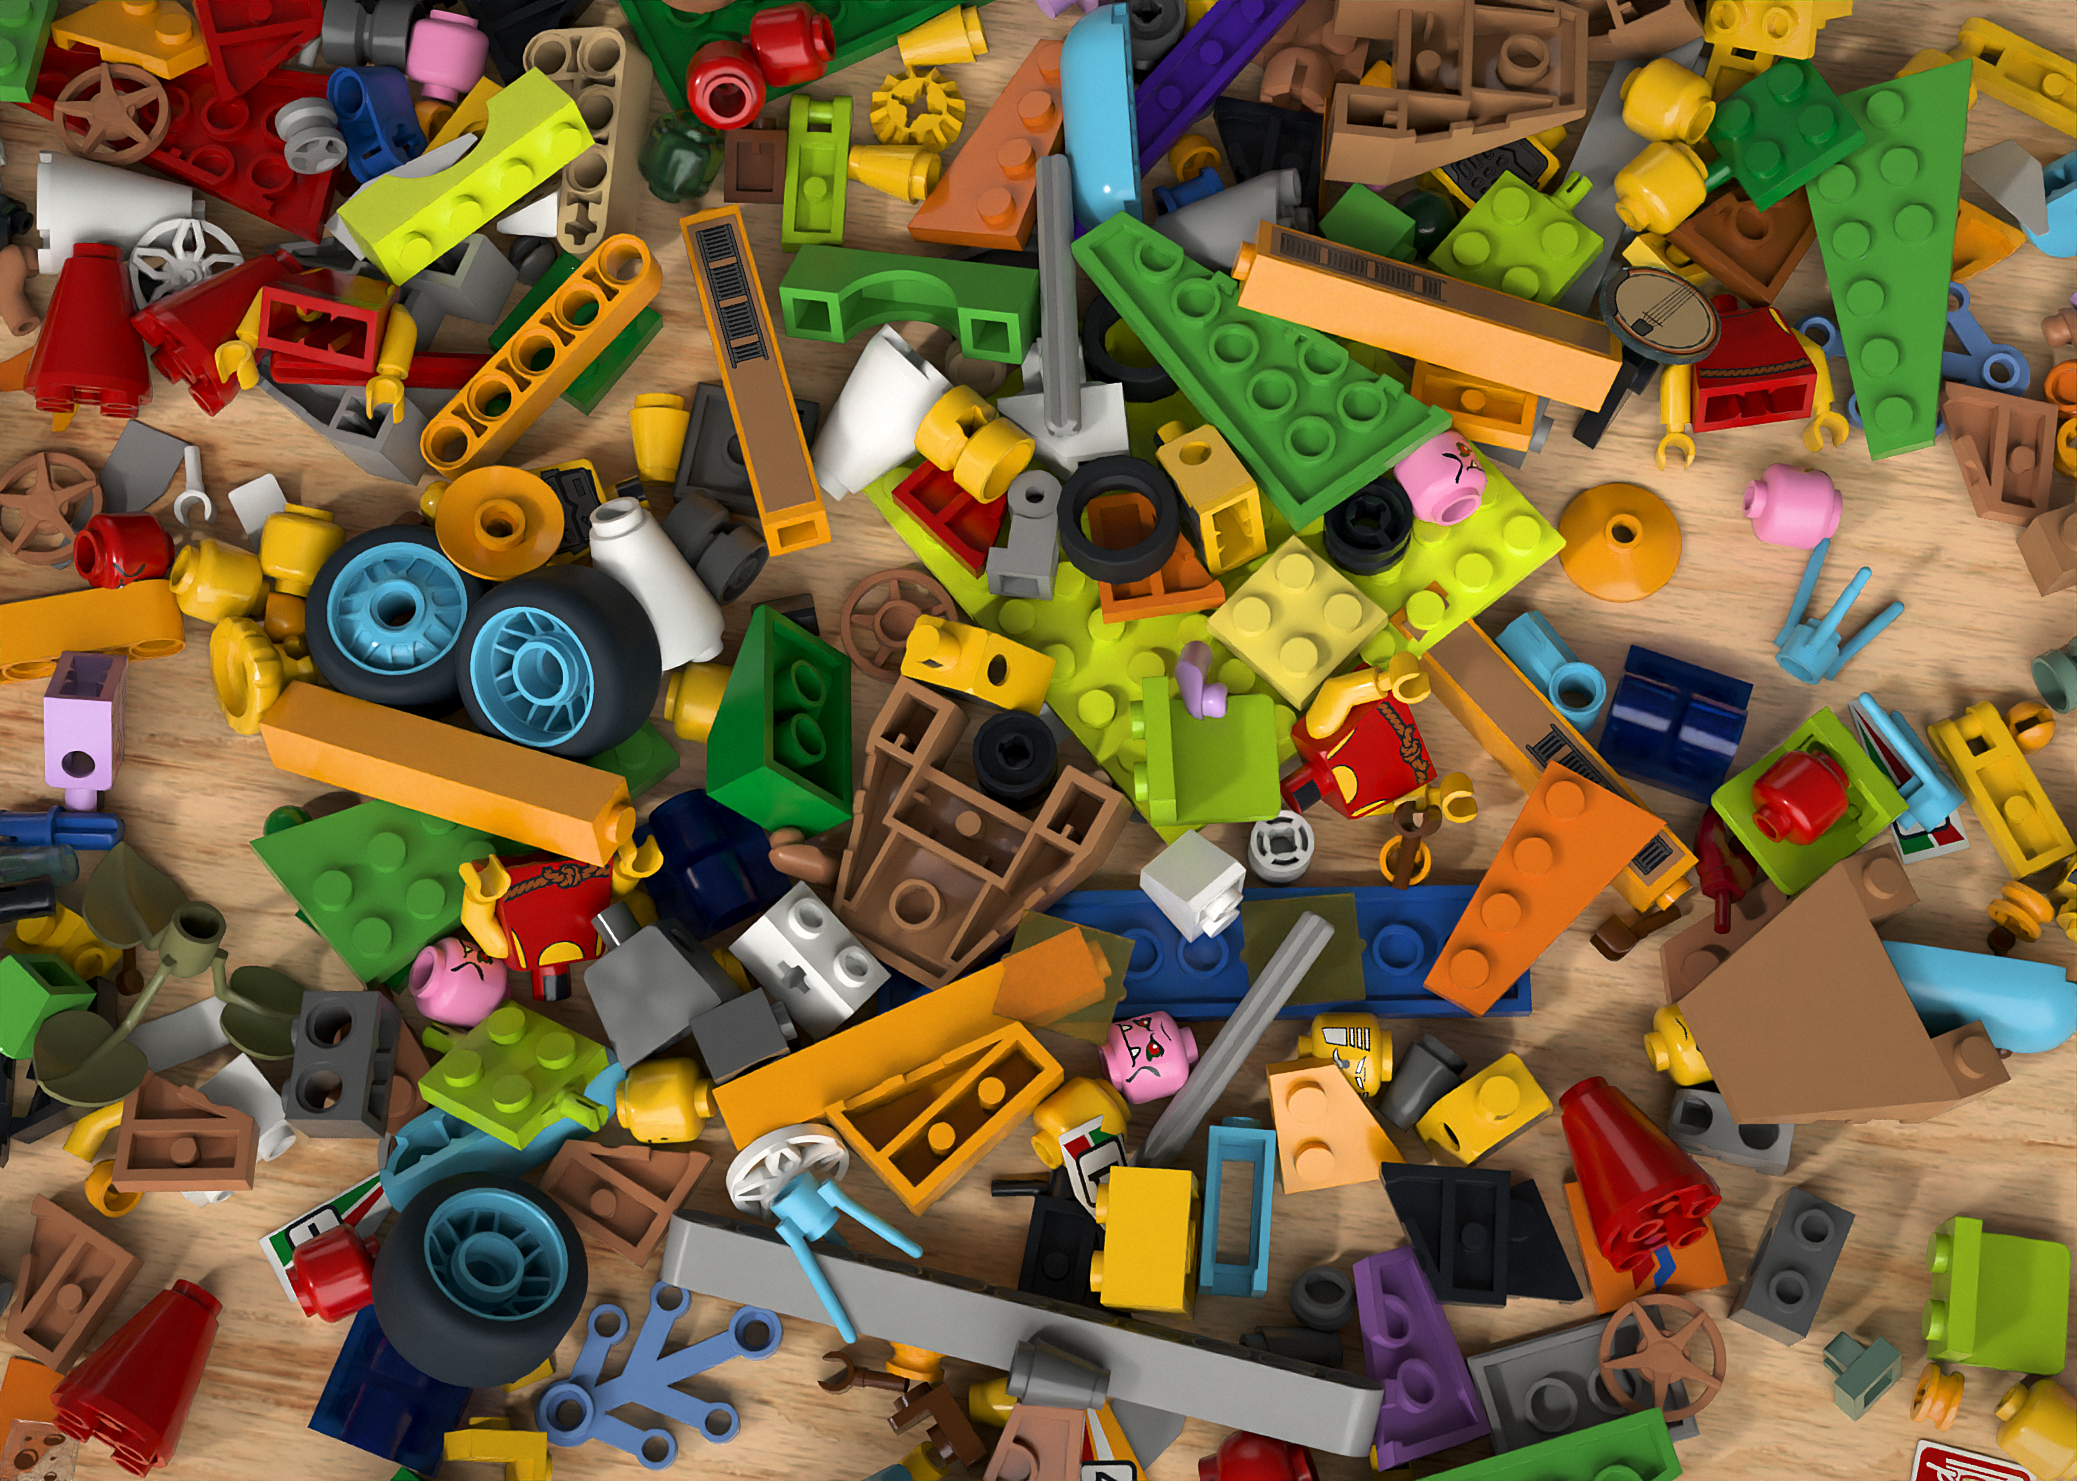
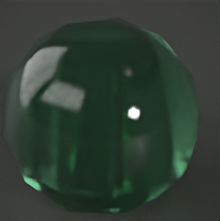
(1434, 218)

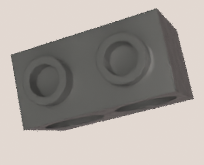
(744, 1035)
(359, 1062)

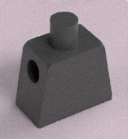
(651, 983)

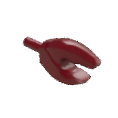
(1723, 870)

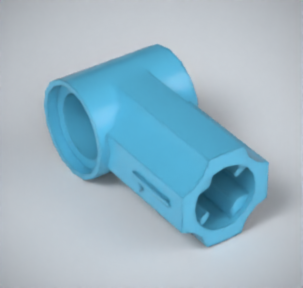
(1553, 667)

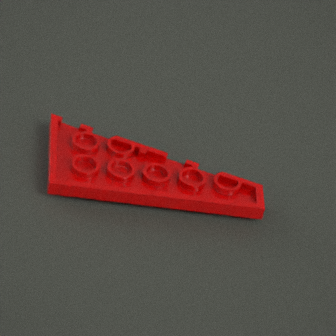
(214, 149)

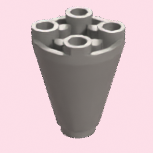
(1218, 223)

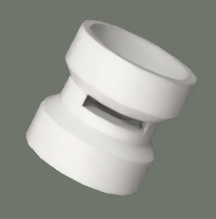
(1275, 860)

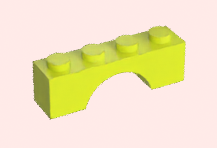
(416, 220)

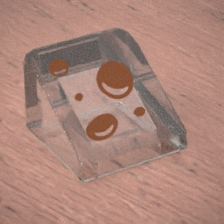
(38, 1453)

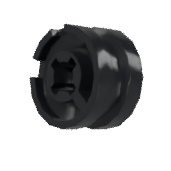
(1358, 547)

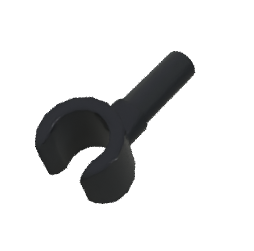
(1058, 1186)

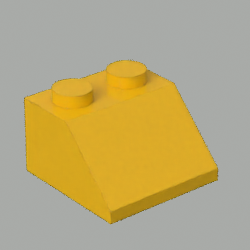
(1149, 1242)

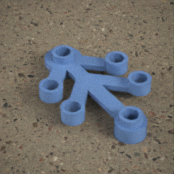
(1969, 368)
(648, 1378)

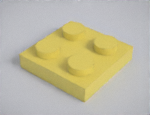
(1296, 622)

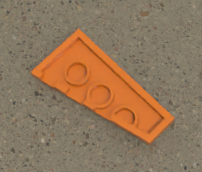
(991, 184)
(1545, 875)

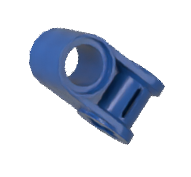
(375, 118)

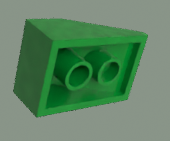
(784, 730)

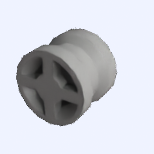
(310, 135)

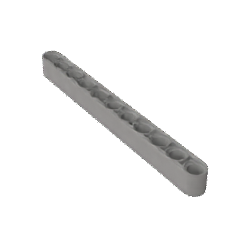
(986, 1320)

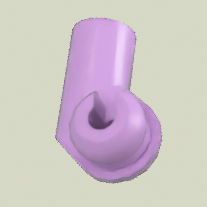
(1191, 676)

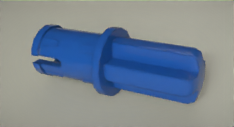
(61, 827)

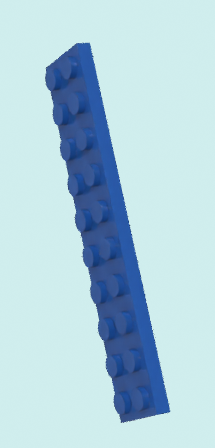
(1209, 981)

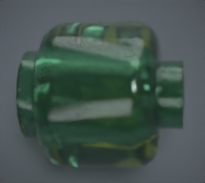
(681, 157)

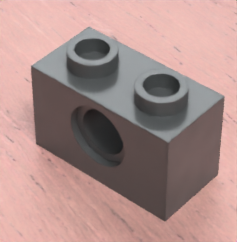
(1791, 1266)

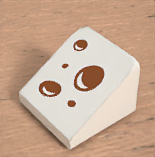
(534, 213)

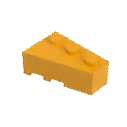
(947, 1115)

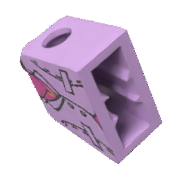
(85, 727)

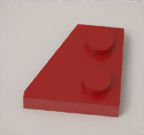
(253, 39)
(952, 515)

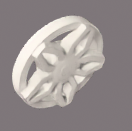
(184, 266)
(782, 1163)

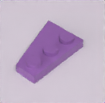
(1413, 1353)

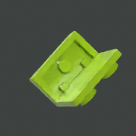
(1206, 767)
(1871, 807)
(1996, 1299)

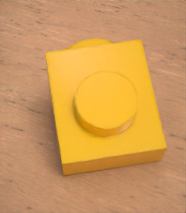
(69, 938)
(493, 1441)

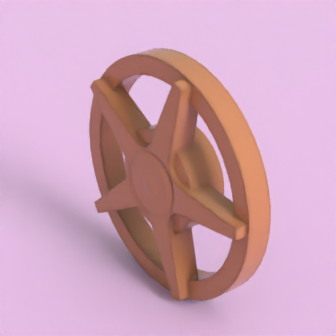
(112, 114)
(47, 506)
(892, 621)
(1662, 1355)

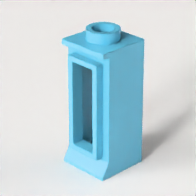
(1237, 1141)

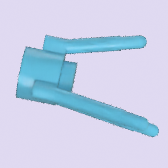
(1812, 649)
(1930, 790)
(809, 1211)

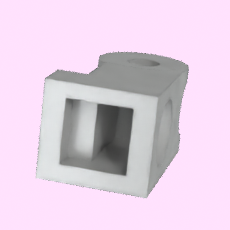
(1034, 543)
(1706, 1128)

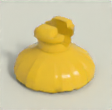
(252, 671)

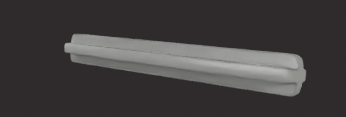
(1058, 296)
(1234, 1042)

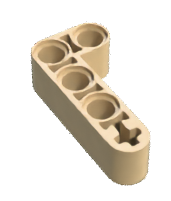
(587, 209)

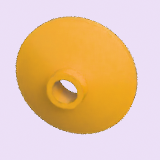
(505, 500)
(1612, 568)

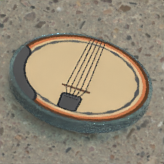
(1660, 315)

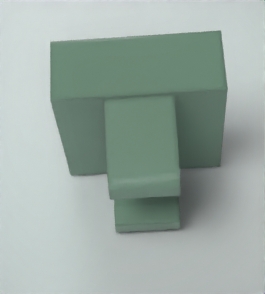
(1861, 1372)

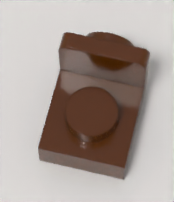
(756, 163)
(952, 1433)

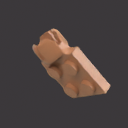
(1309, 60)

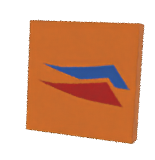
(1663, 1272)

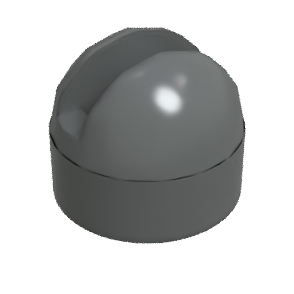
(537, 262)

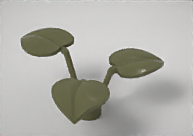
(132, 903)

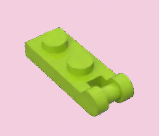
(817, 172)

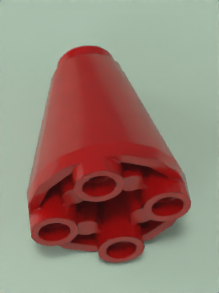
(201, 318)
(88, 341)
(1632, 1176)
(142, 1380)

